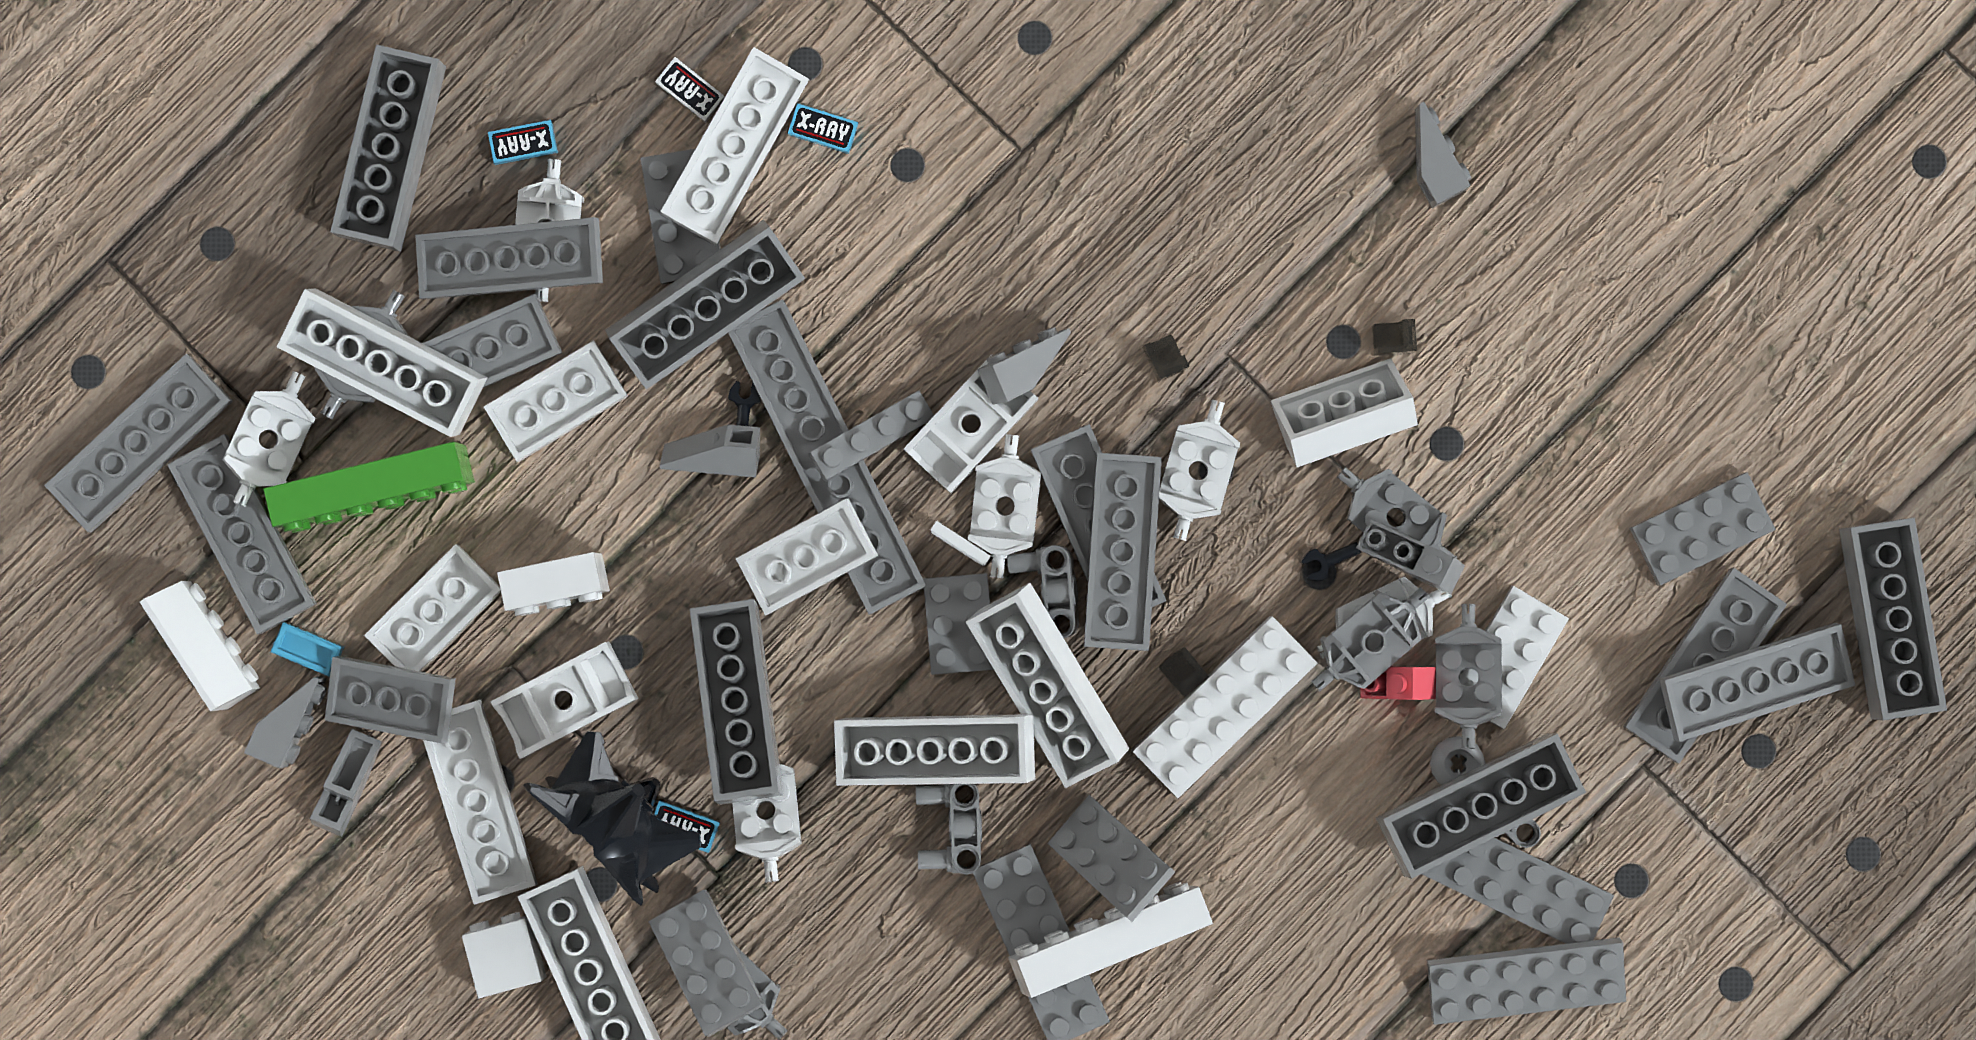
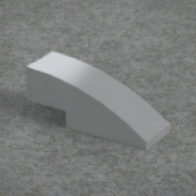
(345, 783)

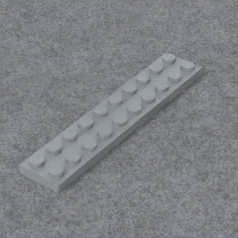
(808, 419)

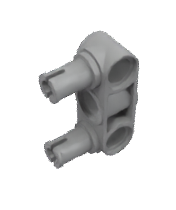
(1057, 585)
(964, 828)

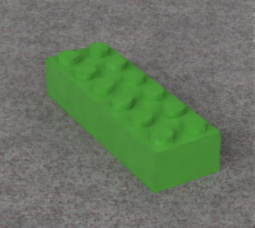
(368, 486)

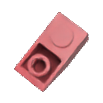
(1403, 684)

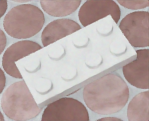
(555, 401)
(806, 556)
(433, 611)
(1527, 637)

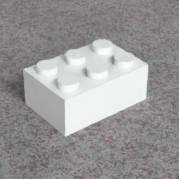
(553, 583)

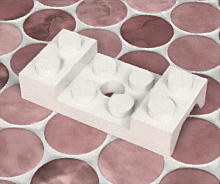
(951, 452)
(596, 687)

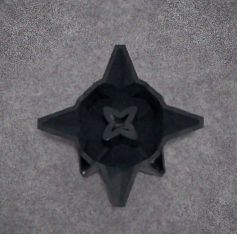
(614, 817)

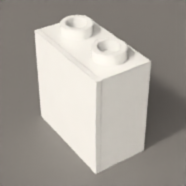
(503, 955)

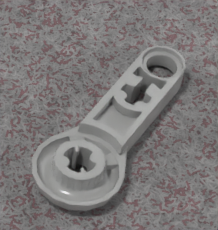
(1473, 758)

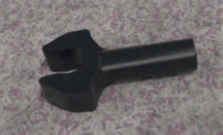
(743, 405)
(1329, 559)

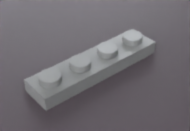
(871, 436)

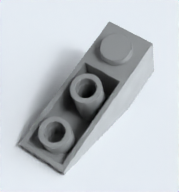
(1436, 166)
(1020, 370)
(717, 451)
(1411, 556)
(280, 731)

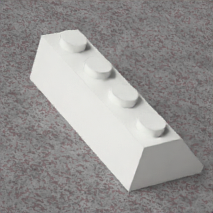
(1344, 412)
(201, 645)

